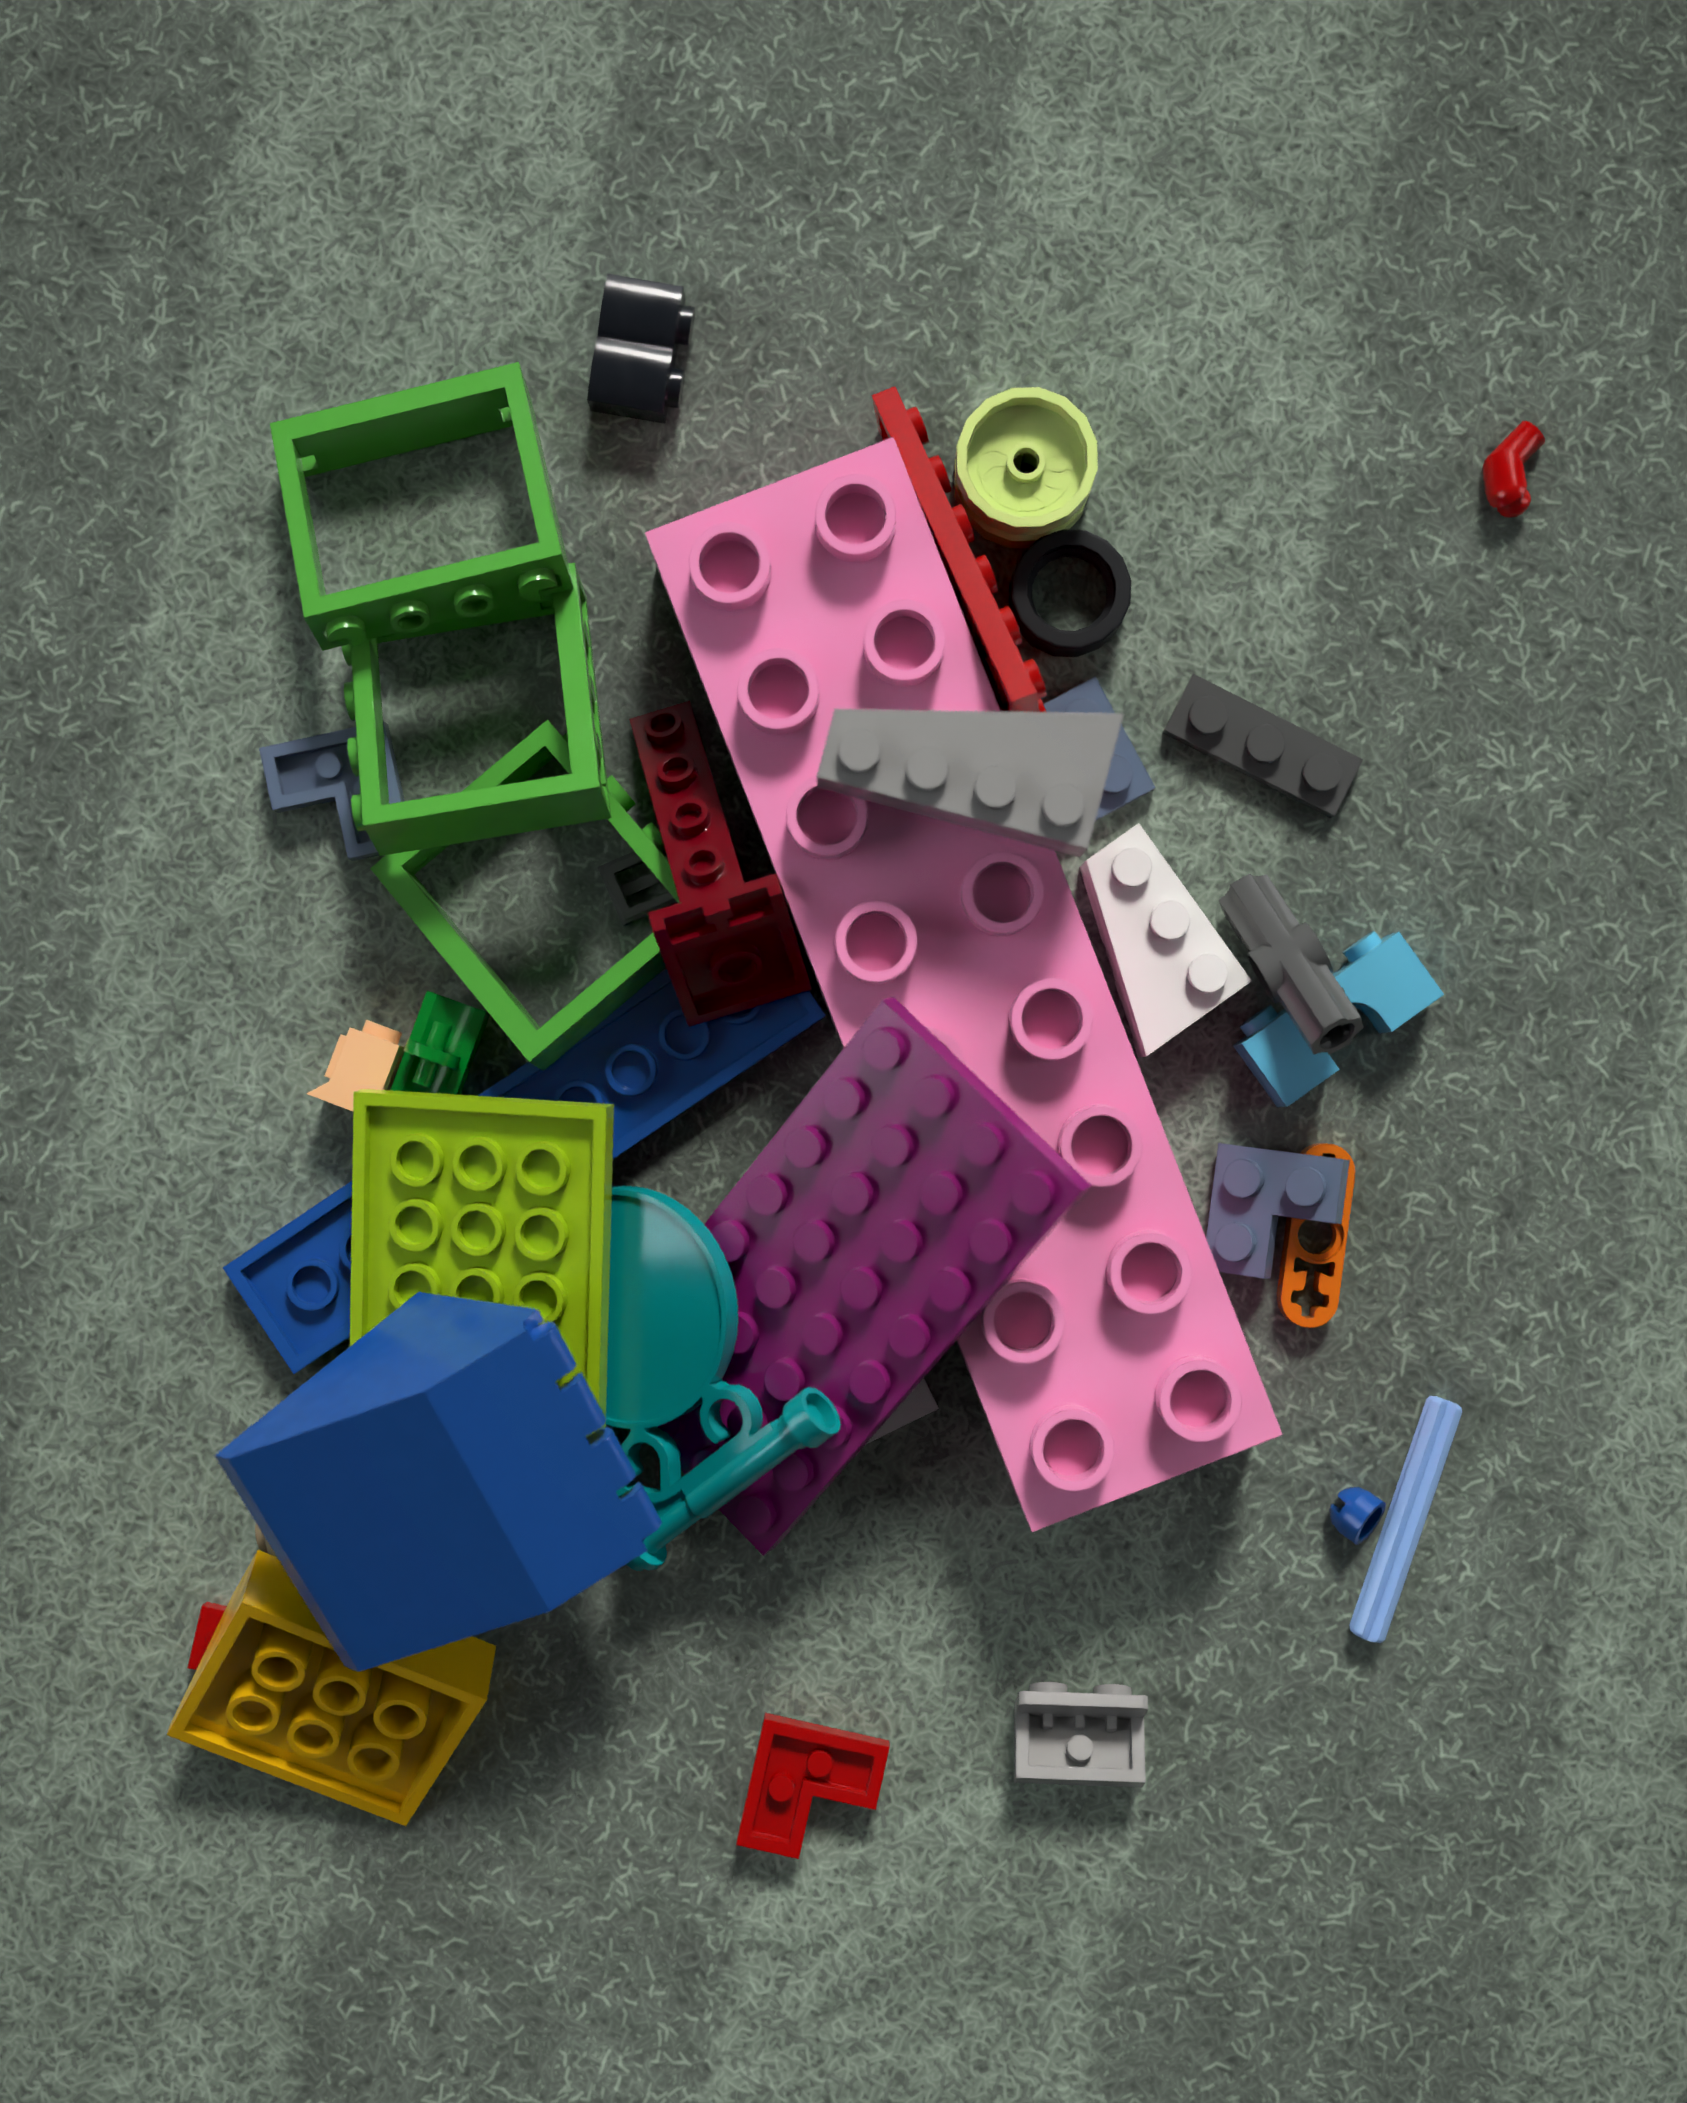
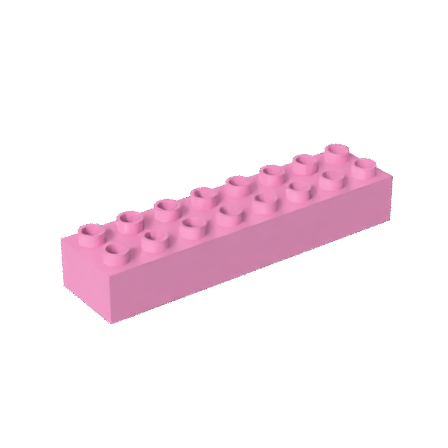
(1116, 1336)

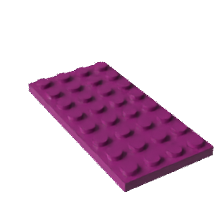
(870, 1247)

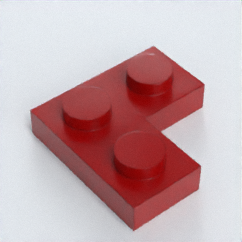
(803, 1762)

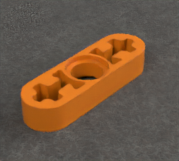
(1334, 1253)

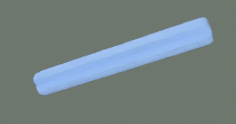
(1405, 1519)

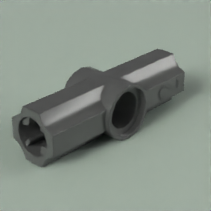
(1291, 964)

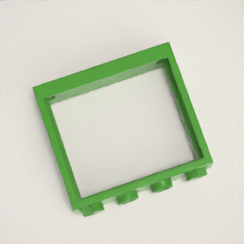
(400, 425)
(495, 809)
(624, 979)

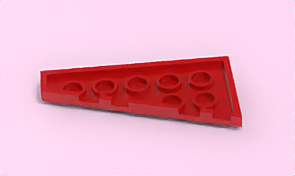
(993, 630)

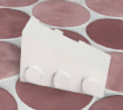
(1157, 940)

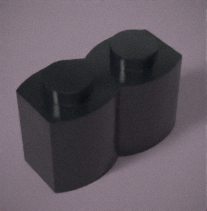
(638, 349)

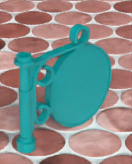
(668, 1354)

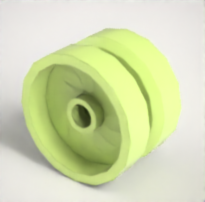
(1018, 429)

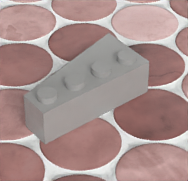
(984, 770)

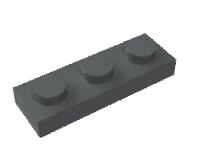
(1262, 746)

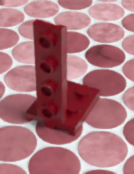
(727, 938)

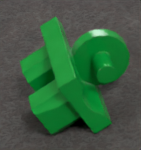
(440, 1047)

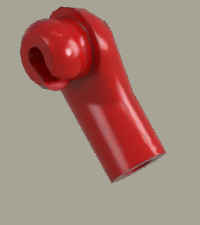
(1505, 473)

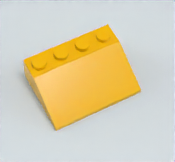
(290, 1707)

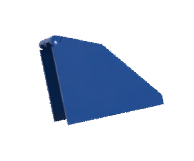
(440, 1481)

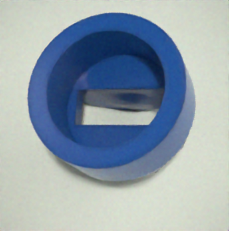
(1358, 1515)

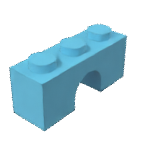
(1379, 980)

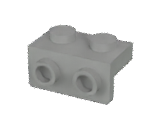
(1079, 1736)

